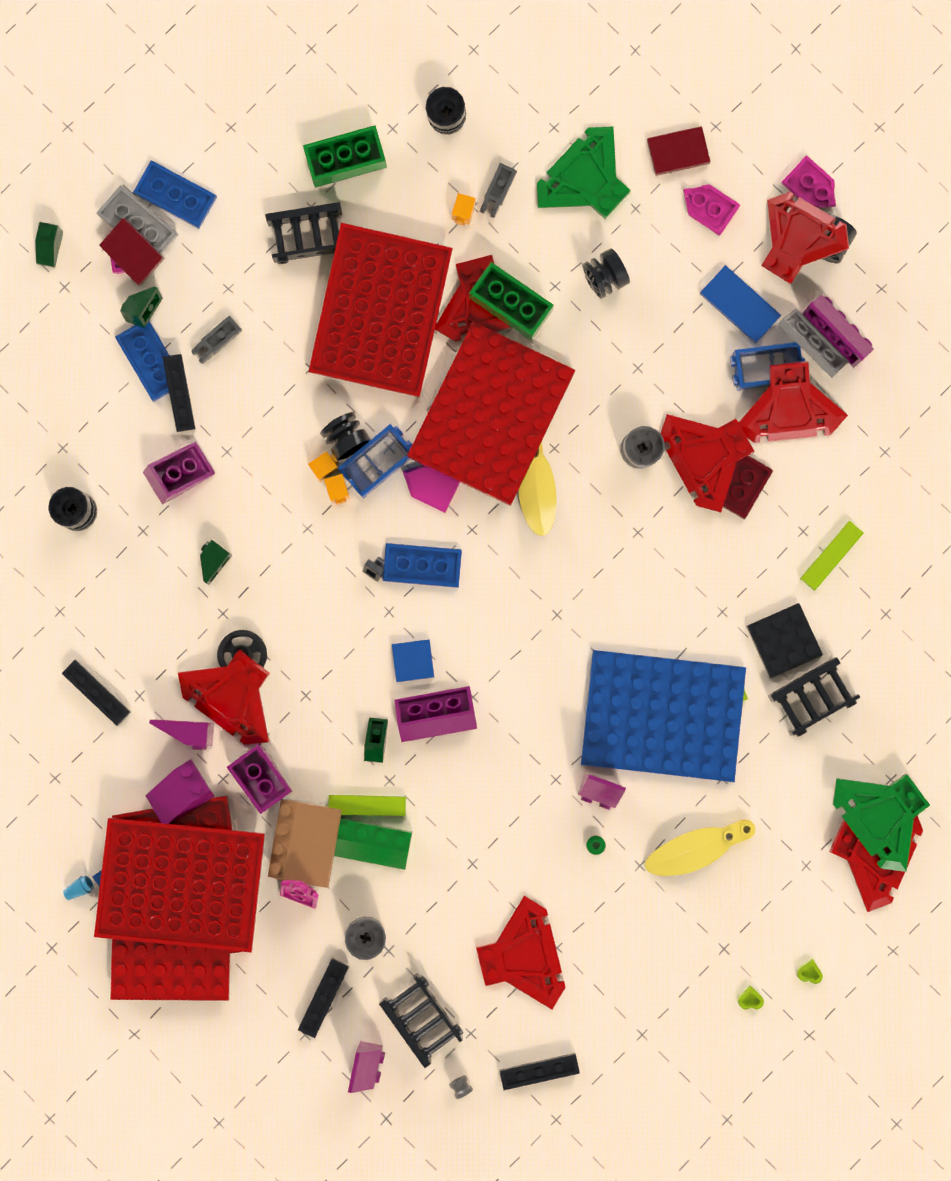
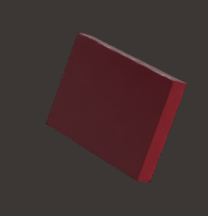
(678, 151)
(131, 251)
(746, 485)

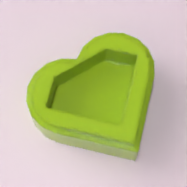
(809, 972)
(750, 998)

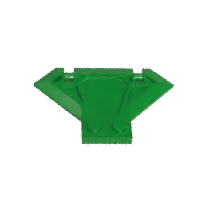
(585, 175)
(882, 816)

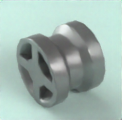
(460, 1087)

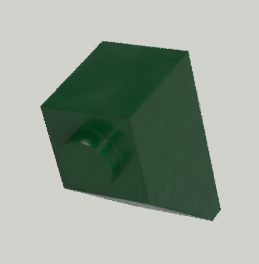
(48, 244)
(141, 306)
(213, 560)
(375, 740)

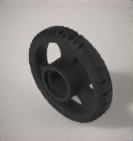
(227, 646)

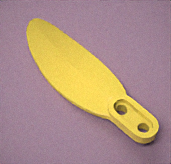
(538, 495)
(696, 849)

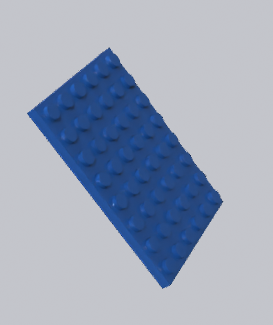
(663, 716)

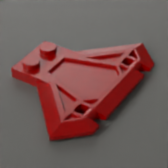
(800, 236)
(462, 308)
(791, 407)
(705, 456)
(230, 696)
(865, 869)
(525, 955)

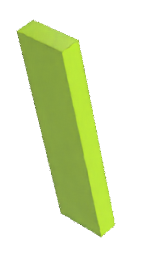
(831, 555)
(369, 805)

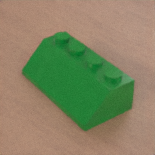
(373, 843)

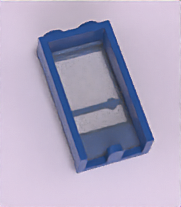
(752, 364)
(376, 460)

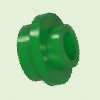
(591, 840)

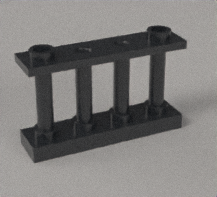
(295, 217)
(814, 678)
(401, 1022)

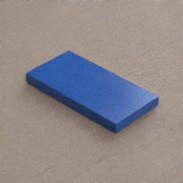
(175, 194)
(740, 304)
(146, 356)
(422, 565)

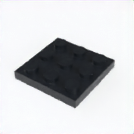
(784, 640)

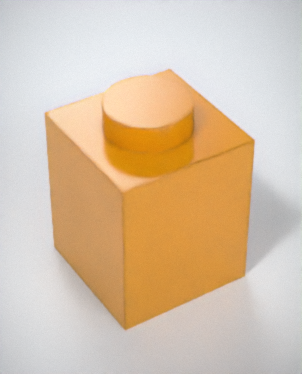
(463, 209)
(324, 466)
(337, 489)

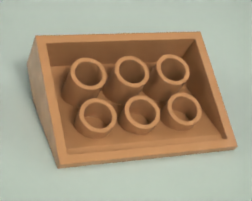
(304, 843)

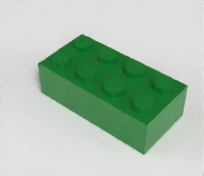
(345, 156)
(511, 301)

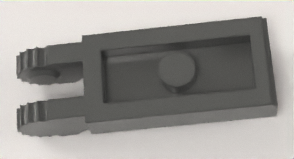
(498, 188)
(217, 338)

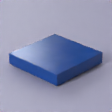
(413, 660)

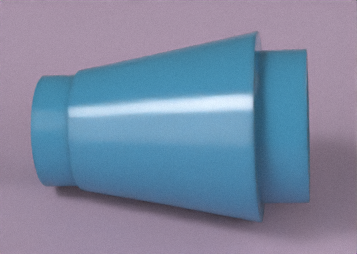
(78, 888)

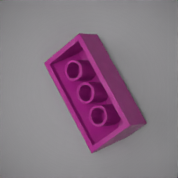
(838, 330)
(435, 714)

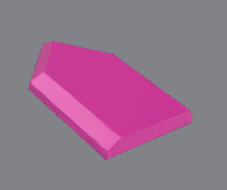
(811, 184)
(710, 207)
(430, 487)
(299, 892)

